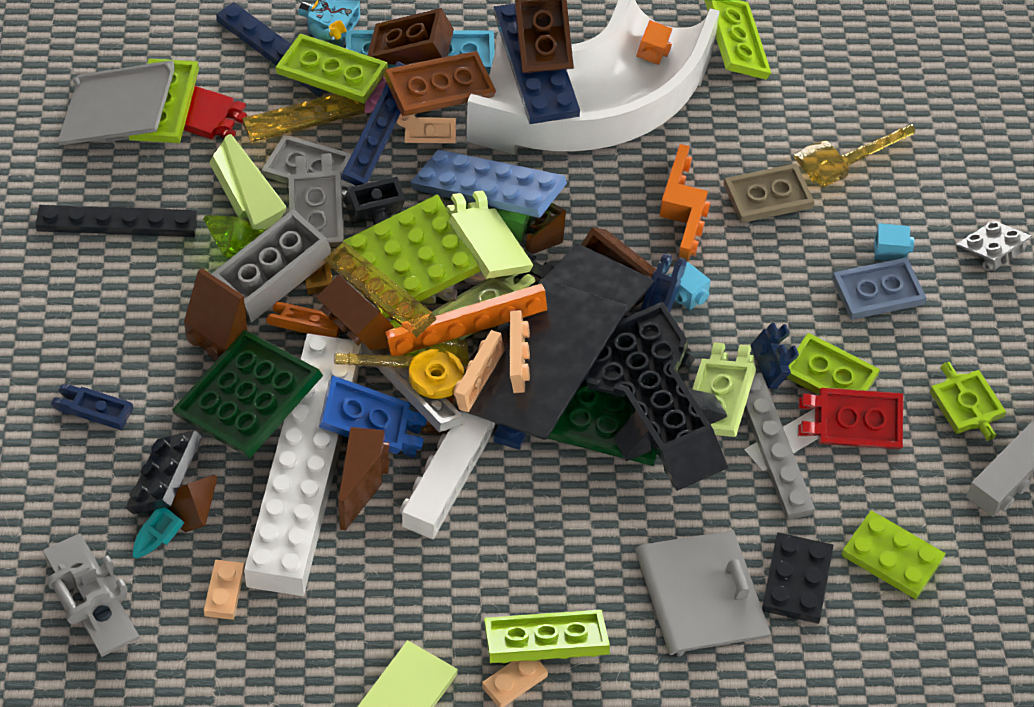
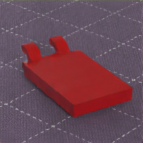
(209, 113)
(854, 418)

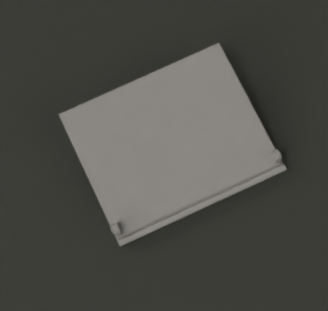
(117, 103)
(702, 592)

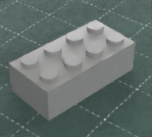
(275, 263)

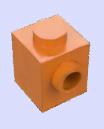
(655, 42)

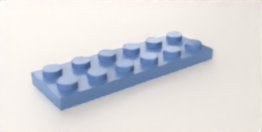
(504, 184)

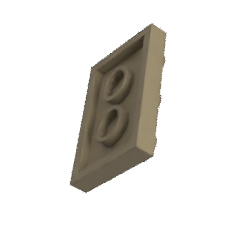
(768, 193)

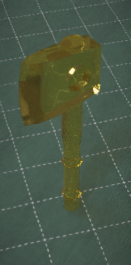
(827, 166)
(455, 346)

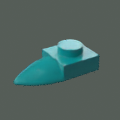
(157, 530)

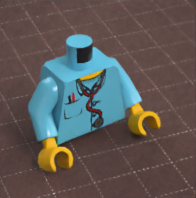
(331, 19)

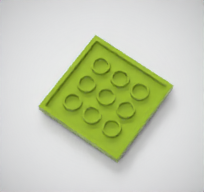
(417, 250)

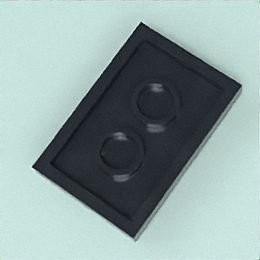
(163, 472)
(797, 578)

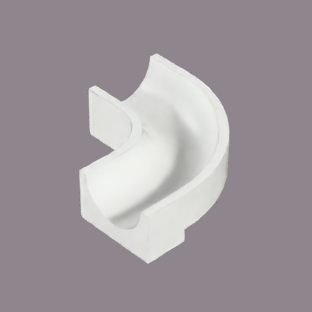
(614, 89)

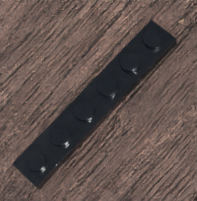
(116, 220)

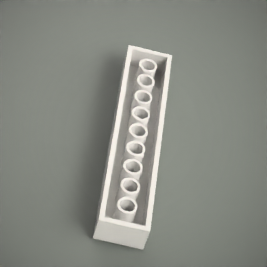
(299, 480)

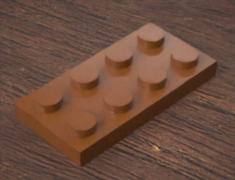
(438, 83)

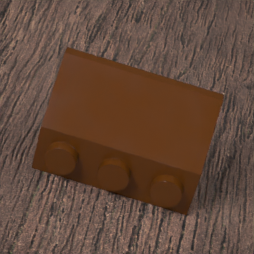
(608, 245)
(354, 314)

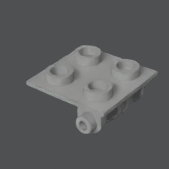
(996, 244)

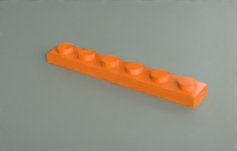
(468, 320)

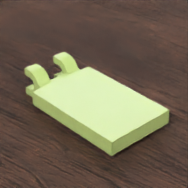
(487, 237)
(486, 290)
(729, 383)
(411, 680)

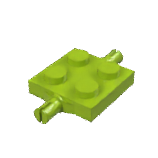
(967, 401)

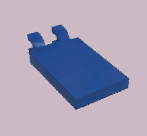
(361, 407)

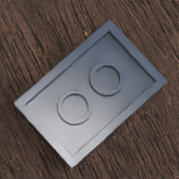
(879, 288)

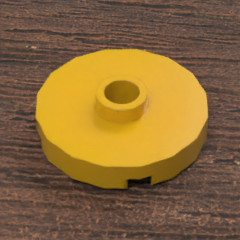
(431, 364)

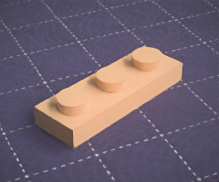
(519, 351)
(479, 370)

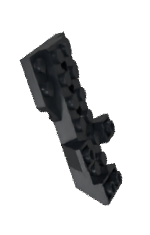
(642, 368)

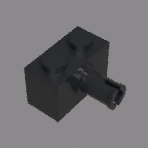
(374, 200)

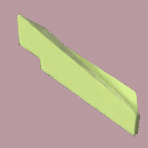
(246, 186)

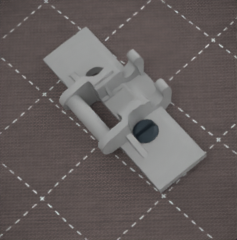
(101, 591)

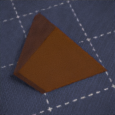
(547, 230)
(194, 502)

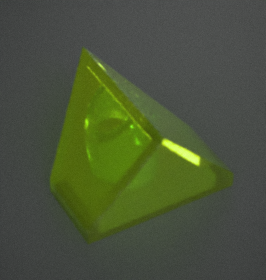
(231, 233)

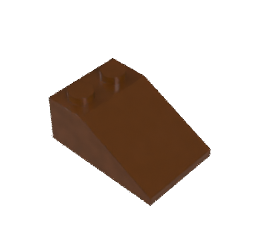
(543, 35)
(412, 38)
(214, 315)
(363, 471)

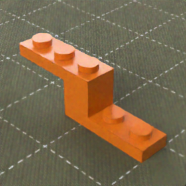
(685, 203)

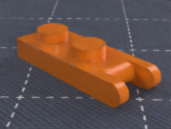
(302, 320)

